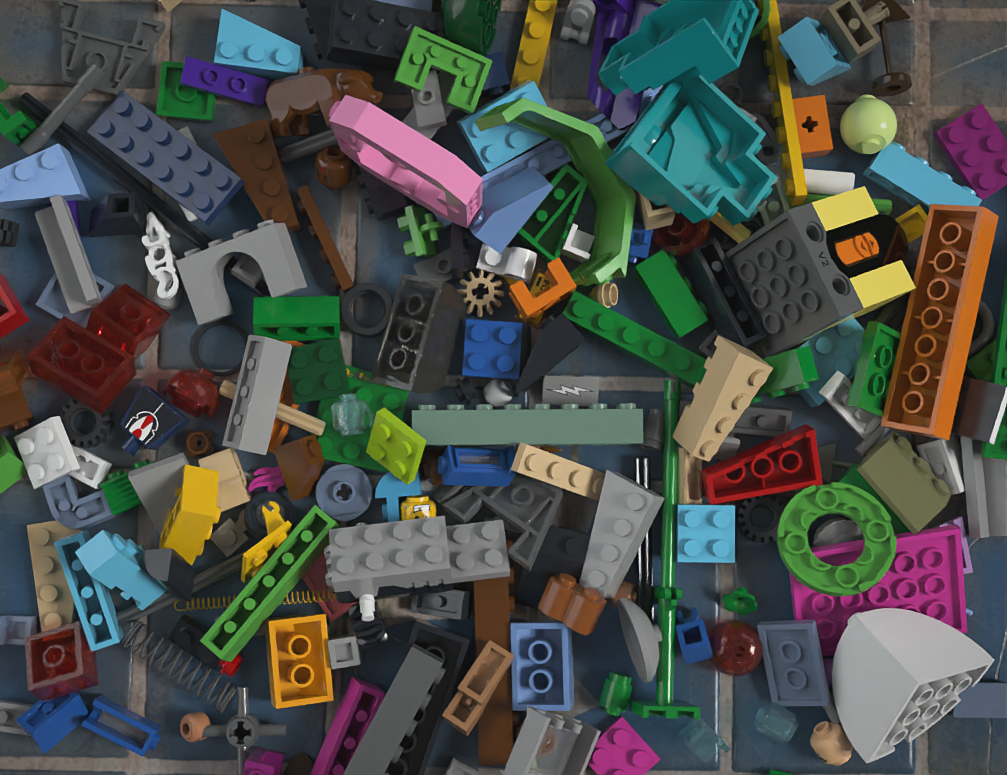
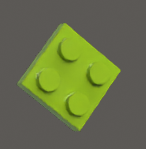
(395, 446)

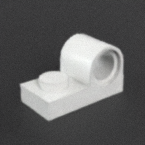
(512, 263)

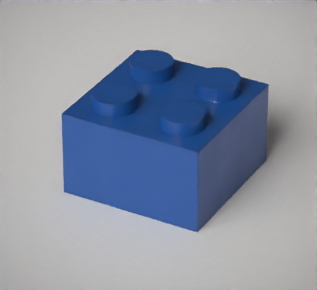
(492, 350)

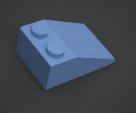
(508, 208)

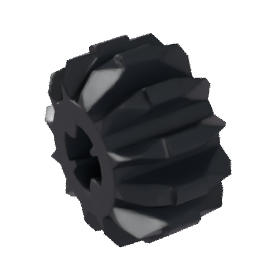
(368, 633)

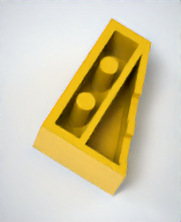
(193, 514)

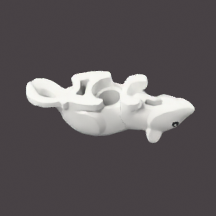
(160, 258)

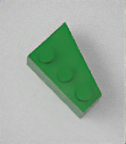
(551, 220)

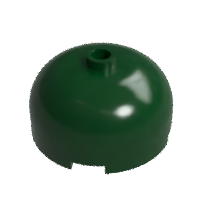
(471, 23)

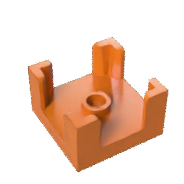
(546, 298)

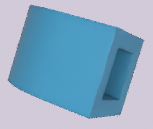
(392, 488)

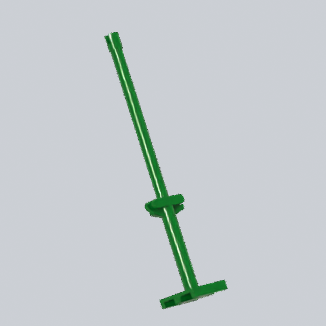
(667, 594)

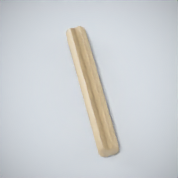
(283, 412)

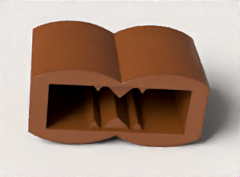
(572, 604)

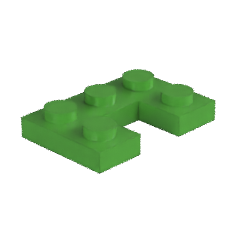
(428, 51)

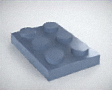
(794, 663)

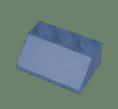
(542, 665)

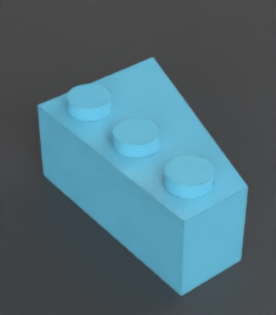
(255, 49)
(120, 564)

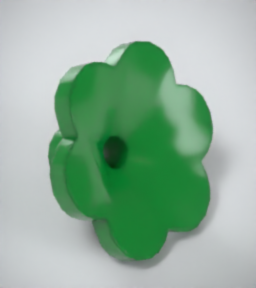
(739, 601)

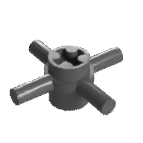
(250, 722)

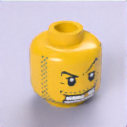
(417, 507)

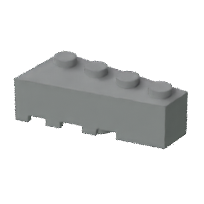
(617, 532)

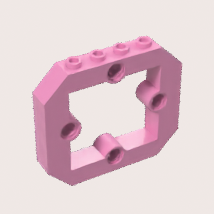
(407, 160)

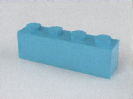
(916, 181)
(89, 595)

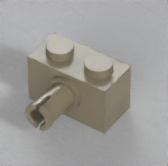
(853, 28)

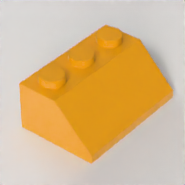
(298, 660)

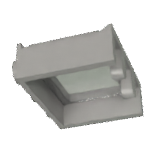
(569, 747)

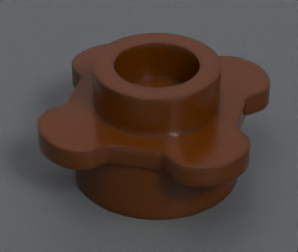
(193, 437)

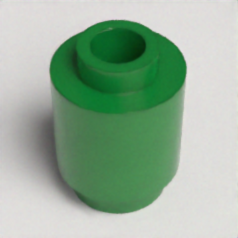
(616, 693)

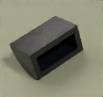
(171, 571)

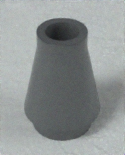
(654, 431)

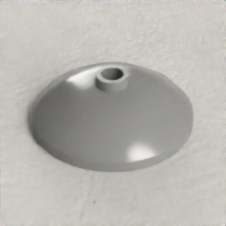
(640, 638)

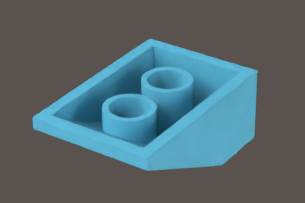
(812, 52)

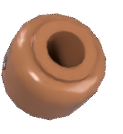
(626, 590)
(193, 726)

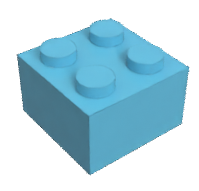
(705, 533)

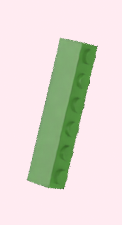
(270, 585)

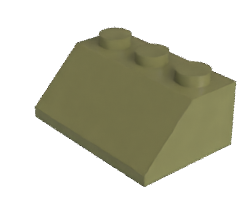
(904, 481)

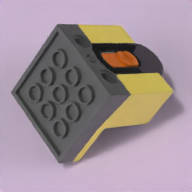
(821, 267)

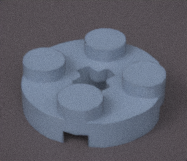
(331, 483)

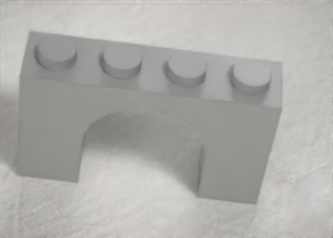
(204, 270)

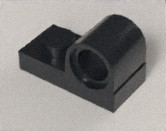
(447, 604)

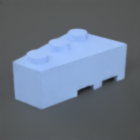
(40, 178)

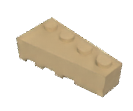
(721, 398)

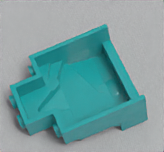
(681, 43)
(695, 154)

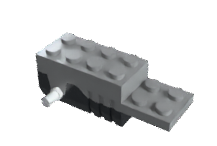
(411, 558)

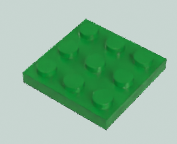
(874, 369)
(353, 448)

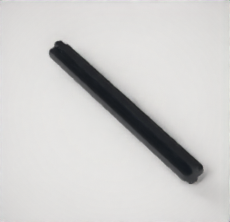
(644, 558)

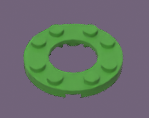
(864, 511)

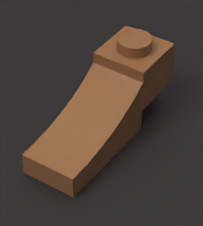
(477, 688)

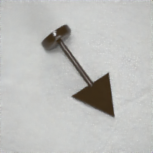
(891, 82)

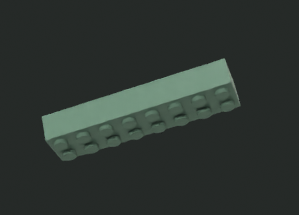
(532, 427)

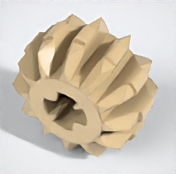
(488, 299)

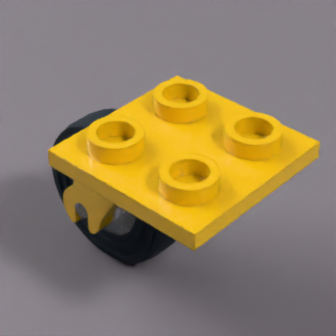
(270, 520)

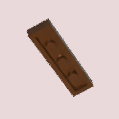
(319, 230)

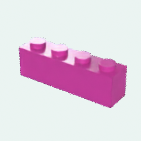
(348, 727)

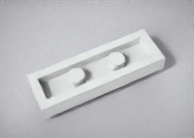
(837, 395)

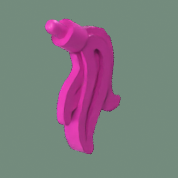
(270, 477)

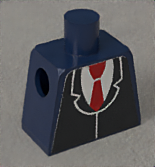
(151, 421)

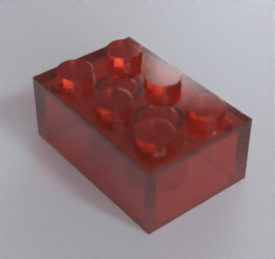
(82, 364)

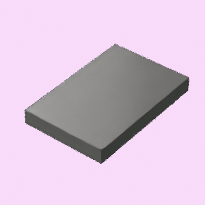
(157, 487)

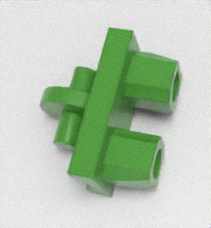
(422, 230)

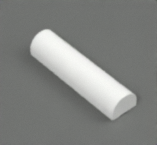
(822, 181)

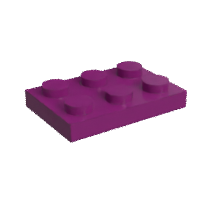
(976, 151)

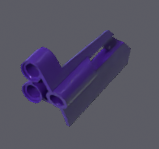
(615, 22)

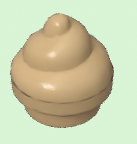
(605, 294)

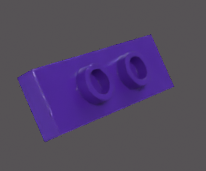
(223, 82)

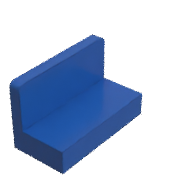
(53, 719)

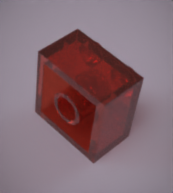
(60, 662)

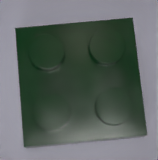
(318, 372)

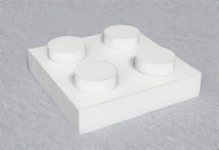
(46, 452)

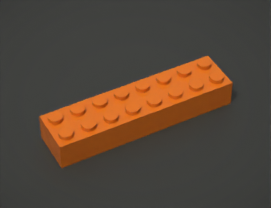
(940, 320)

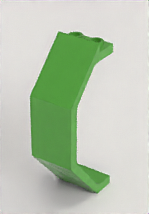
(588, 152)

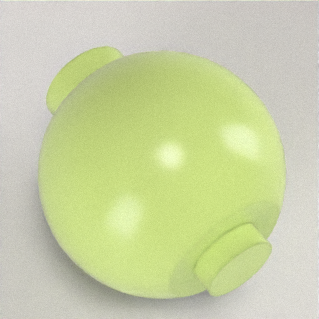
(868, 125)

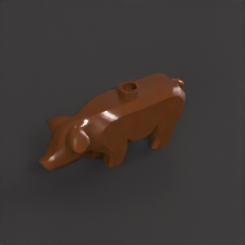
(314, 93)

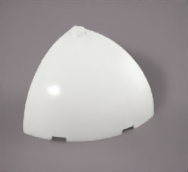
(899, 676)

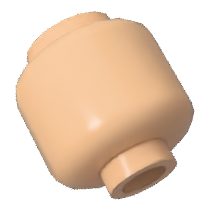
(831, 743)

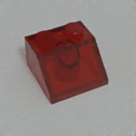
(128, 320)

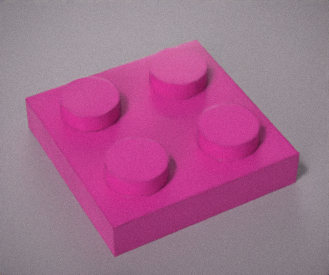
(622, 751)

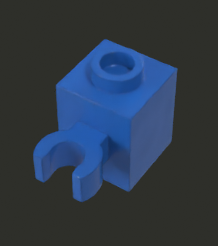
(639, 244)
(693, 638)

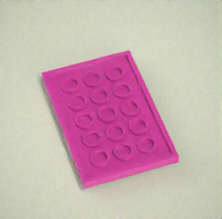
(921, 579)

